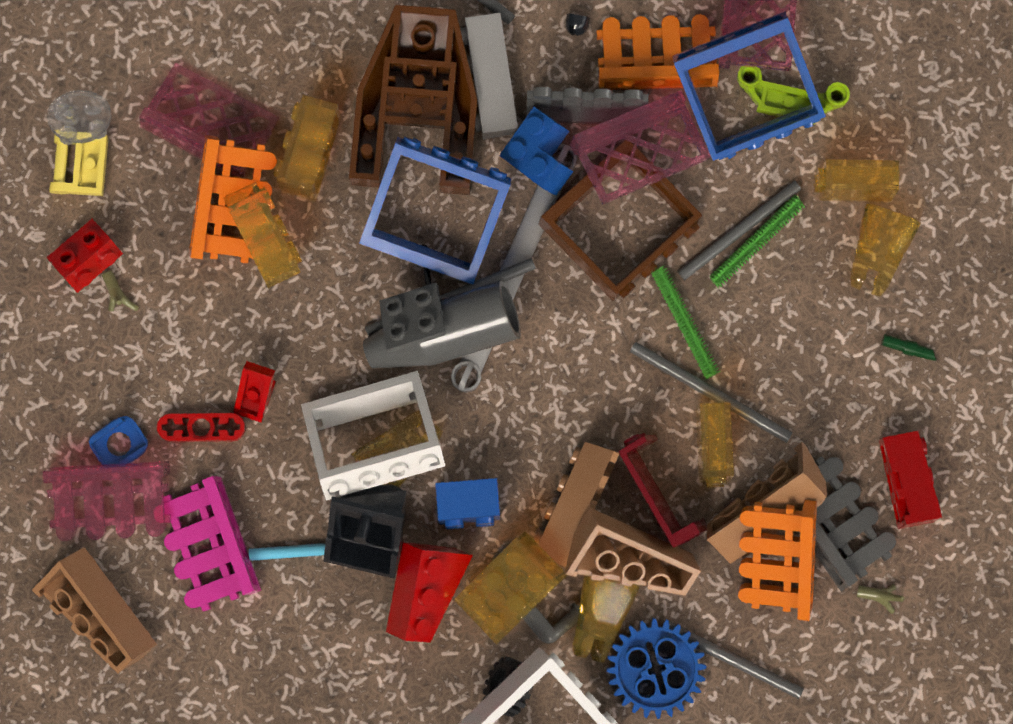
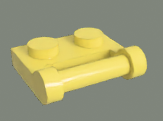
(88, 168)

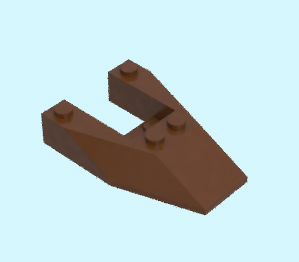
(416, 81)

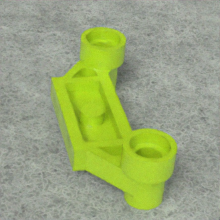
(782, 99)

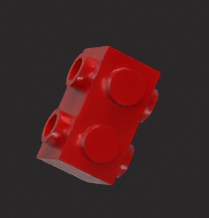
(84, 255)

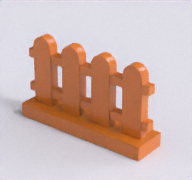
(650, 71)
(224, 185)
(782, 545)

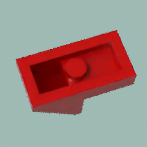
(254, 391)

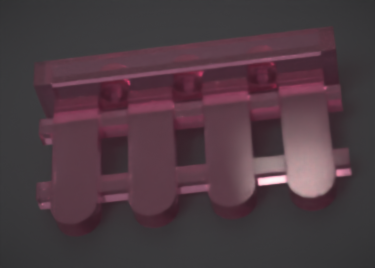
(122, 491)

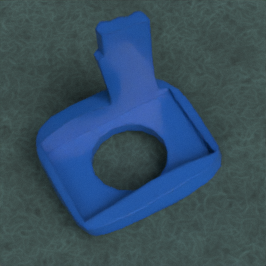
(122, 424)

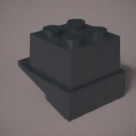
(367, 530)

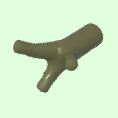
(115, 292)
(881, 596)

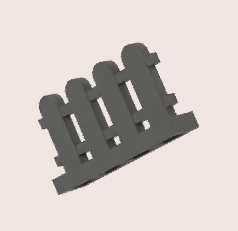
(584, 107)
(844, 570)

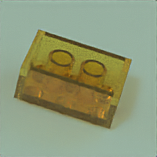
(308, 147)
(264, 233)
(510, 587)

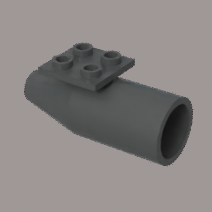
(431, 331)

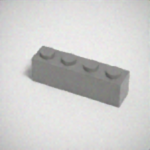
(491, 75)

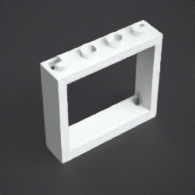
(363, 403)
(523, 679)

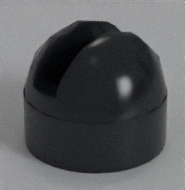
(577, 24)

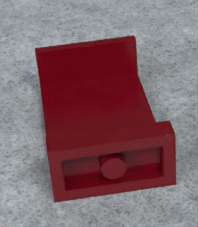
(653, 495)

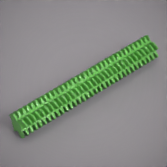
(756, 240)
(685, 322)

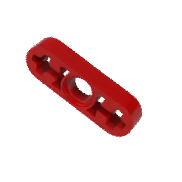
(193, 417)

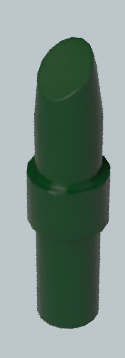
(908, 347)

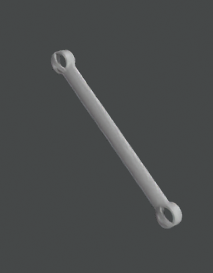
(520, 250)

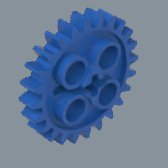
(629, 676)

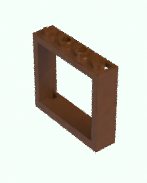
(647, 266)

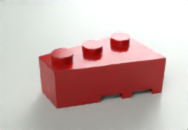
(909, 479)
(424, 589)

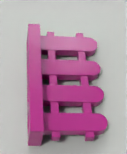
(219, 556)

